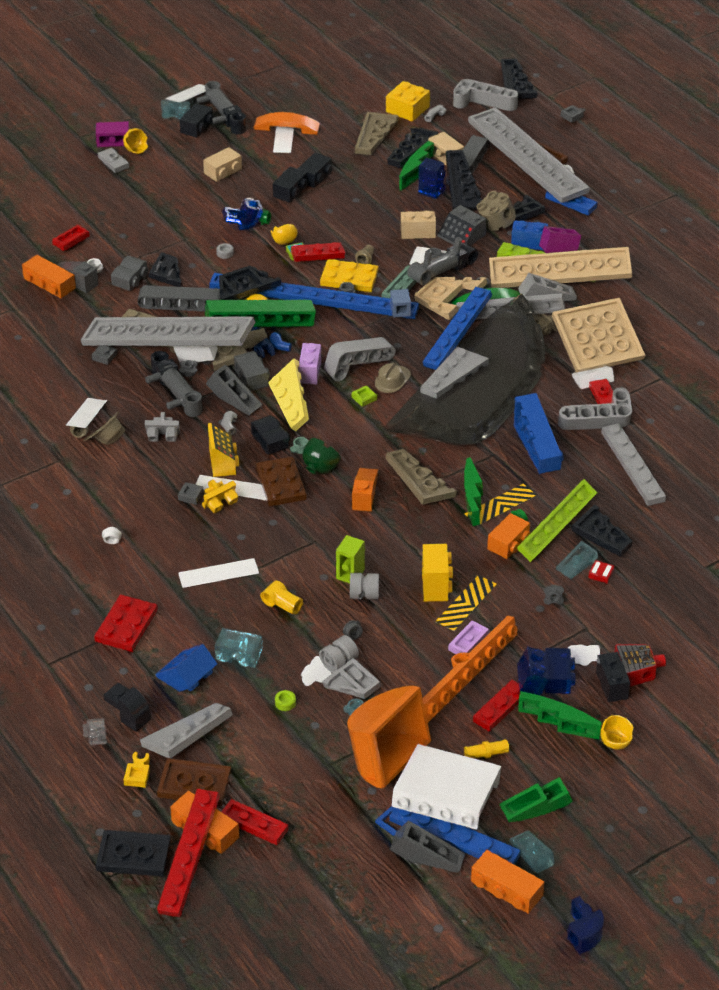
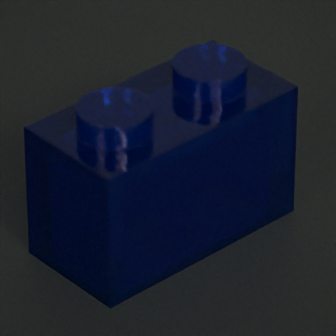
(431, 178)
(560, 666)
(533, 671)

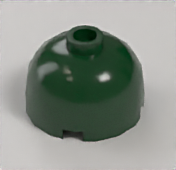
(320, 458)

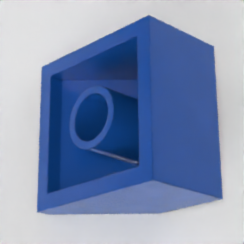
(527, 234)
(188, 668)

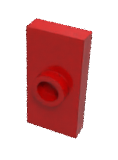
(70, 237)
(601, 391)

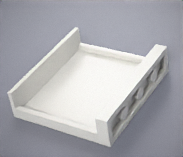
(445, 786)

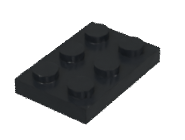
(133, 853)

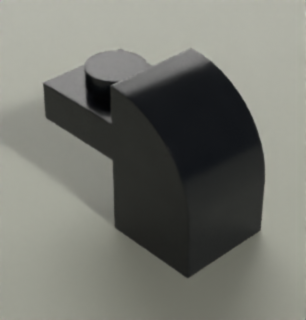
(131, 704)

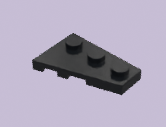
(602, 532)

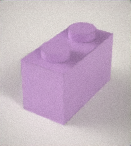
(310, 363)

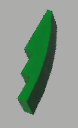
(410, 171)
(473, 491)
(557, 713)

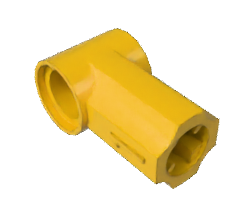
(278, 595)

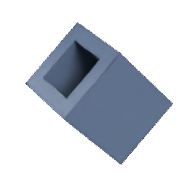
(400, 303)

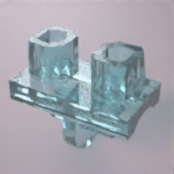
(174, 109)

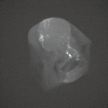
(95, 731)

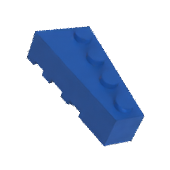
(536, 433)

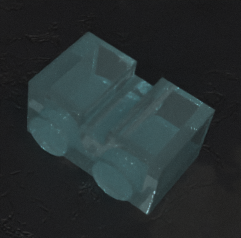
(238, 646)

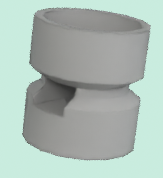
(364, 586)
(338, 653)

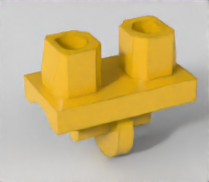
(218, 492)

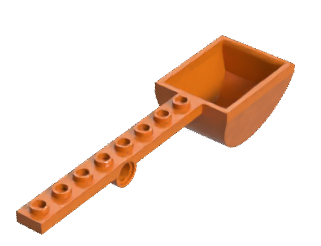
(394, 722)

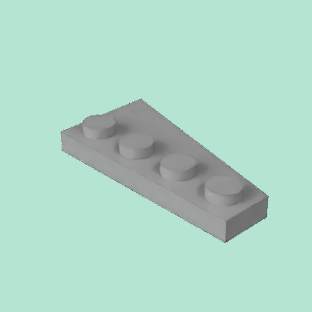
(453, 370)
(184, 732)

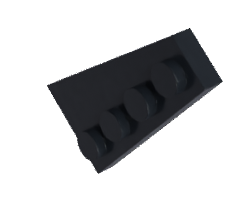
(515, 78)
(412, 142)
(461, 182)

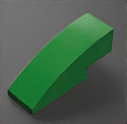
(536, 801)

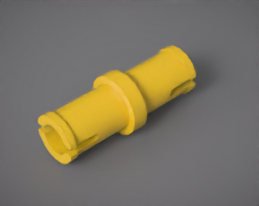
(487, 749)

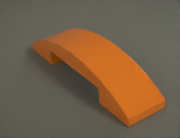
(287, 119)

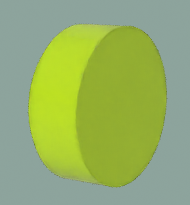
(285, 700)

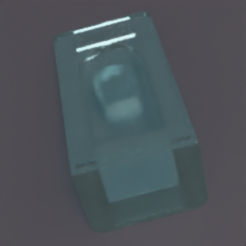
(577, 560)
(533, 851)

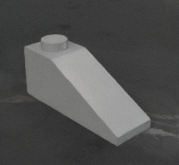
(539, 285)

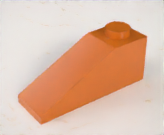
(364, 489)

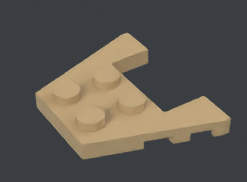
(442, 290)

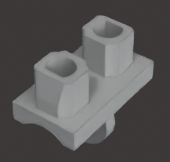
(162, 425)

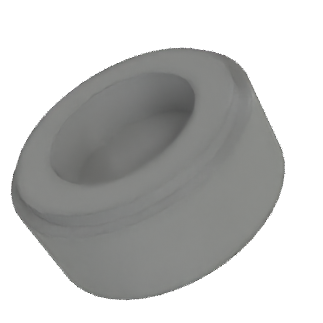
(224, 251)

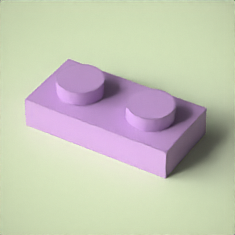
(468, 638)

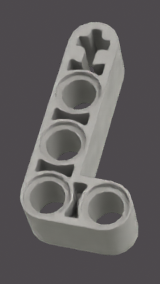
(484, 94)
(355, 352)
(597, 415)

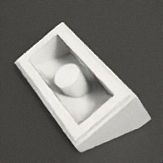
(584, 377)

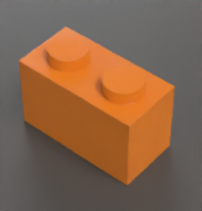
(508, 535)

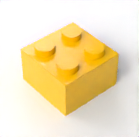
(408, 101)
(436, 572)

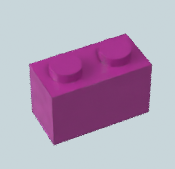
(111, 133)
(559, 240)

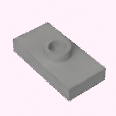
(113, 160)

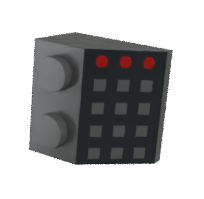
(463, 224)

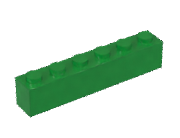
(265, 312)

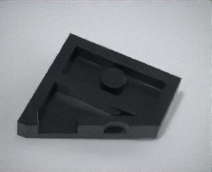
(528, 208)
(166, 270)

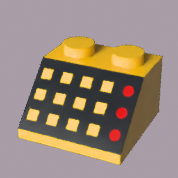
(222, 452)

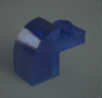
(246, 216)
(587, 928)

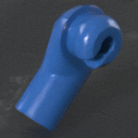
(275, 339)

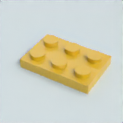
(360, 275)

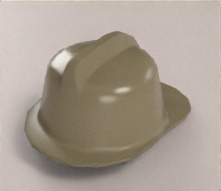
(391, 378)
(109, 432)

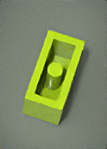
(350, 558)

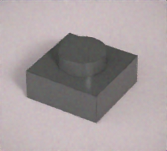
(572, 113)
(104, 354)
(190, 493)

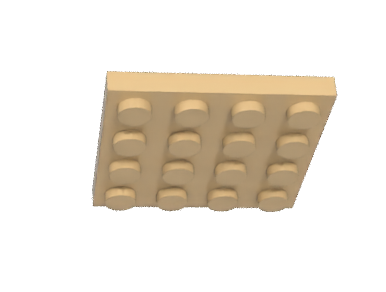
(598, 335)

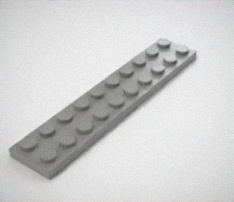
(529, 155)
(168, 331)

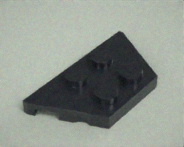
(245, 282)

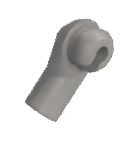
(432, 112)
(227, 422)

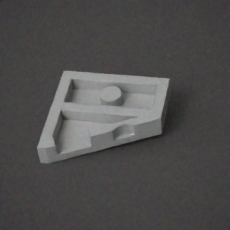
(352, 680)

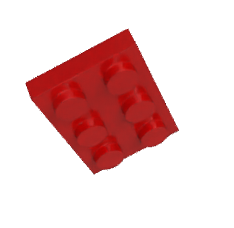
(126, 623)

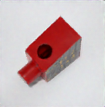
(639, 662)

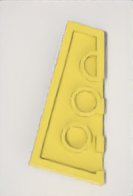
(289, 394)

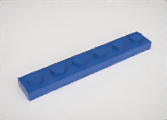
(457, 327)
(458, 836)

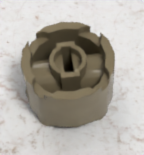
(497, 210)

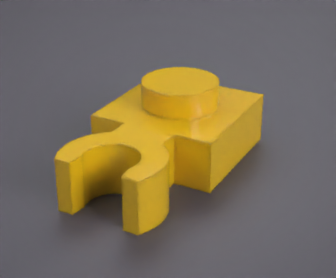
(137, 772)

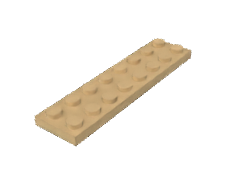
(562, 266)

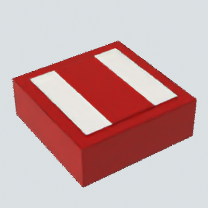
(601, 571)

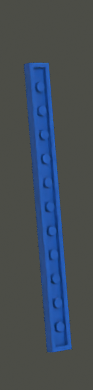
(328, 297)

